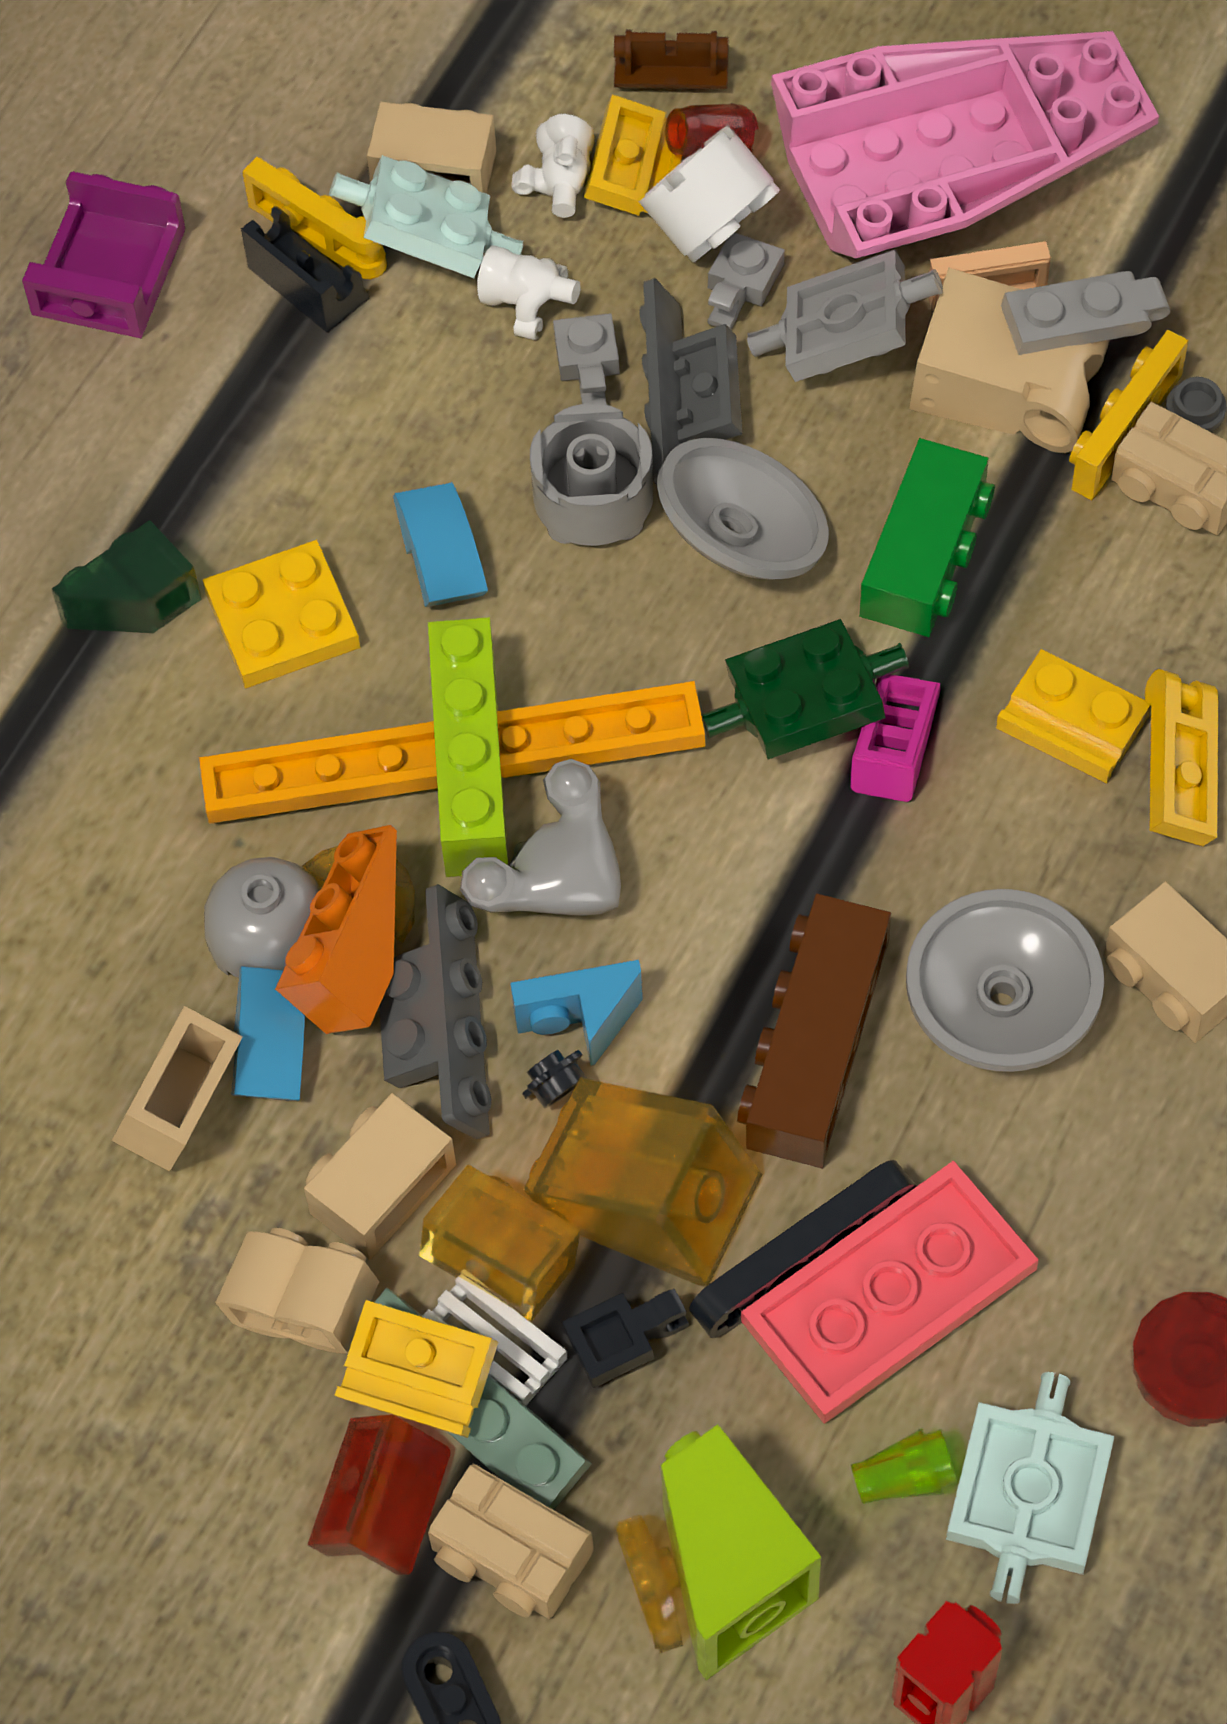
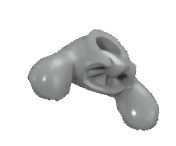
(563, 866)

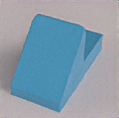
(595, 996)

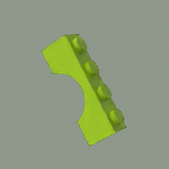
(466, 743)

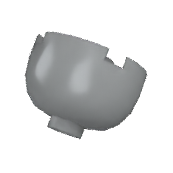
(257, 913)

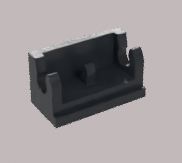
(302, 272)

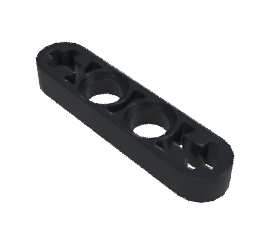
(721, 1302)

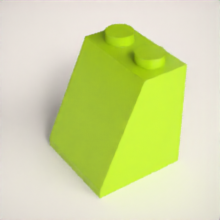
(733, 1549)

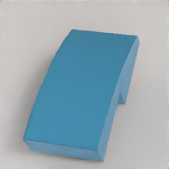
(441, 544)
(272, 1039)

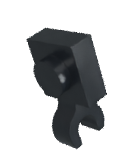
(615, 1337)

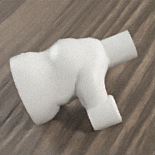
(565, 162)
(526, 283)

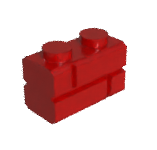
(948, 1666)

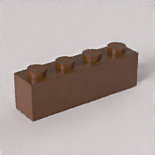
(816, 1031)

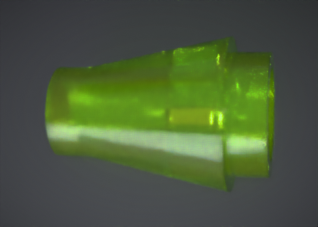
(906, 1469)

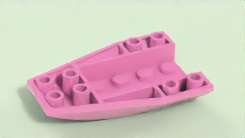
(950, 131)

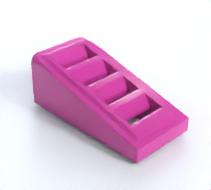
(891, 771)

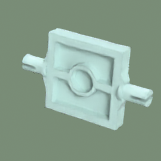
(424, 215)
(1030, 1488)

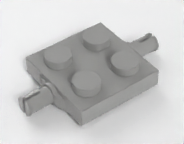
(845, 315)

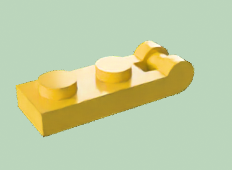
(314, 218)
(1183, 758)

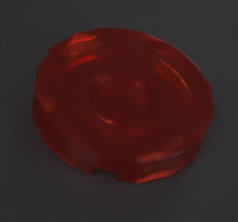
(1183, 1358)

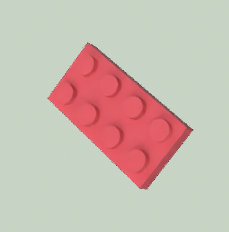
(889, 1291)

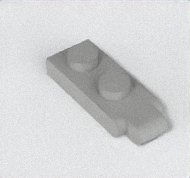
(1083, 311)

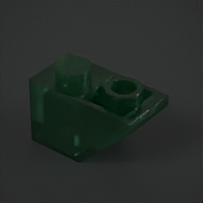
(129, 586)

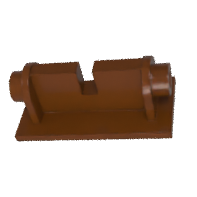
(684, 63)

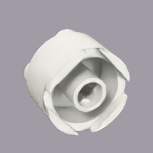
(709, 194)

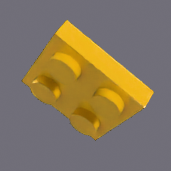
(281, 613)

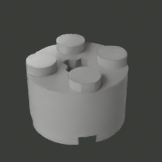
(592, 476)

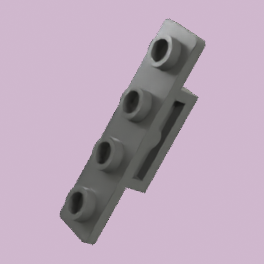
(689, 378)
(435, 1015)

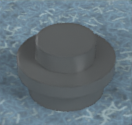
(1198, 402)

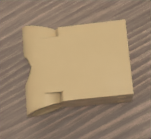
(977, 377)

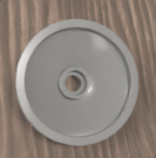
(742, 509)
(1011, 947)

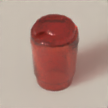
(695, 124)

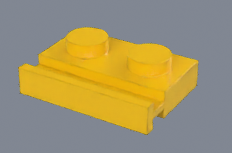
(629, 155)
(1073, 715)
(416, 1368)

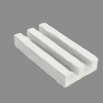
(452, 1304)

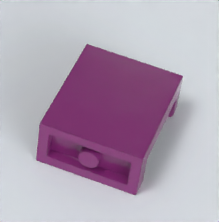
(107, 255)

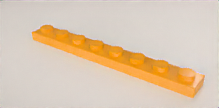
(405, 757)

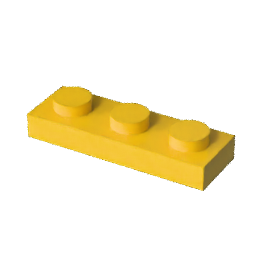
(1151, 381)

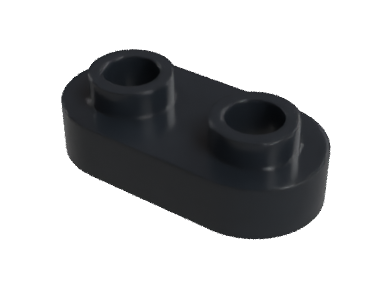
(459, 1699)

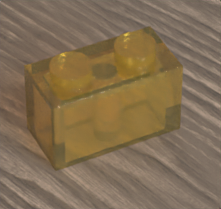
(500, 1241)

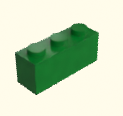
(926, 538)

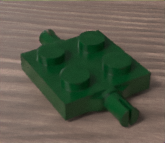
(804, 689)

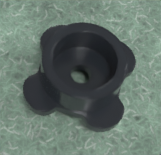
(554, 1077)

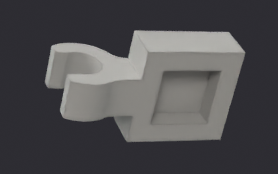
(741, 274)
(587, 353)

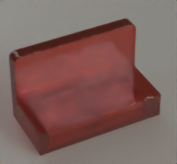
(380, 1493)

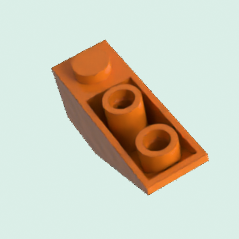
(347, 944)

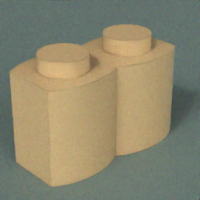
(297, 1289)

